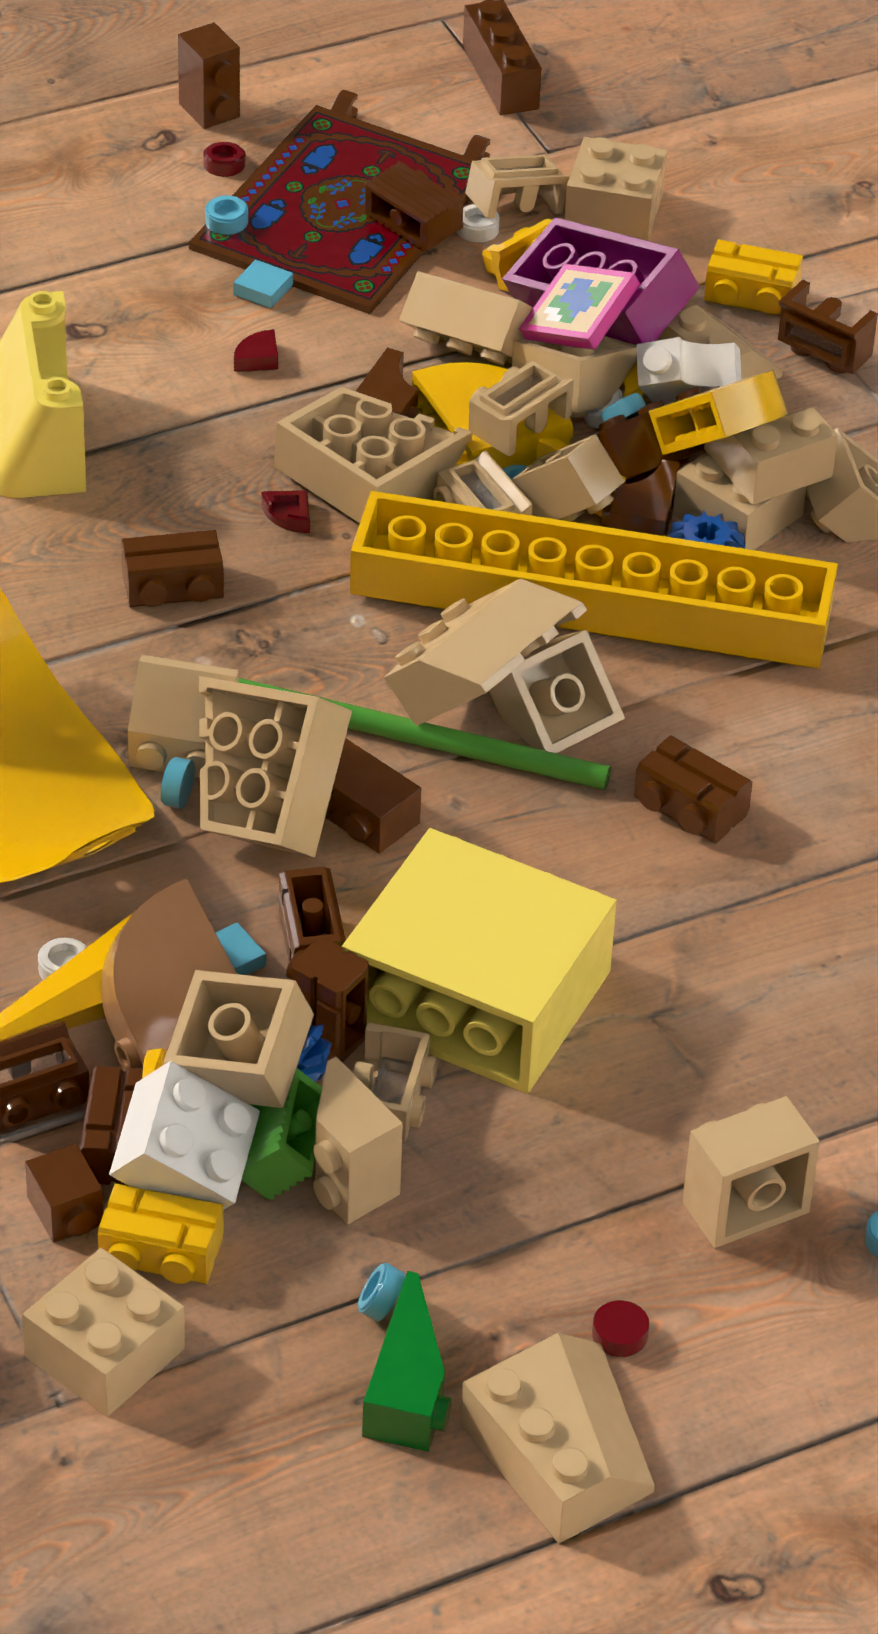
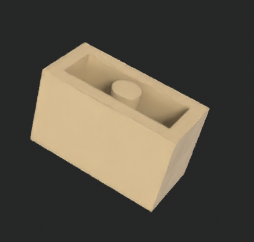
(570, 481)

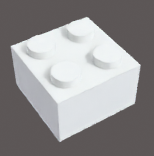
(184, 1137)

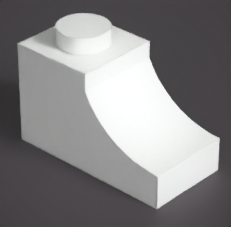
(678, 365)

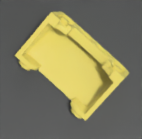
(39, 404)

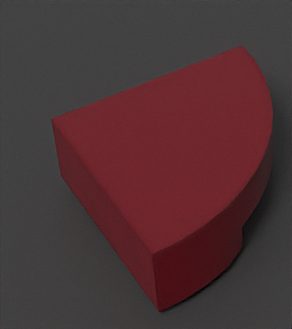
(257, 352)
(287, 509)

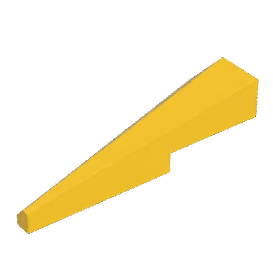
(65, 996)

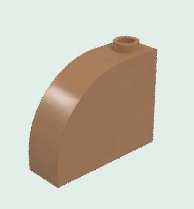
(153, 969)

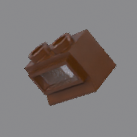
(822, 336)
(40, 1076)

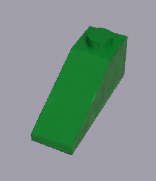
(407, 1384)

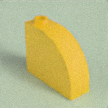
(446, 397)
(718, 412)

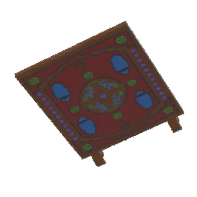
(311, 206)

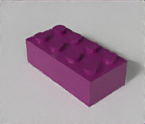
(660, 269)

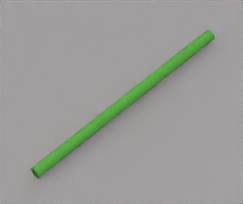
(471, 745)

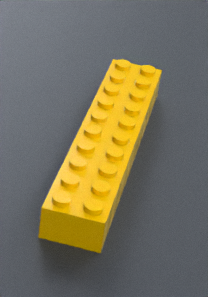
(627, 579)

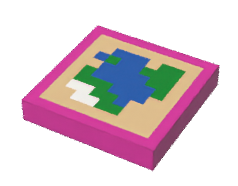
(579, 306)

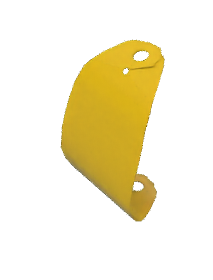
(58, 775)

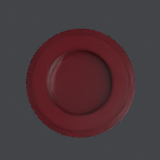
(224, 159)
(620, 1328)

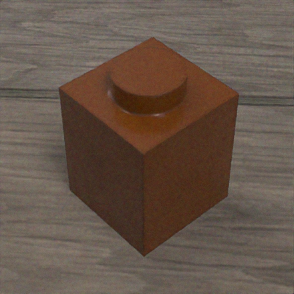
(64, 1193)

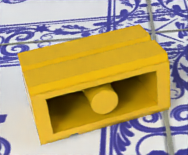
(751, 276)
(162, 1233)

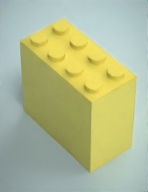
(484, 957)

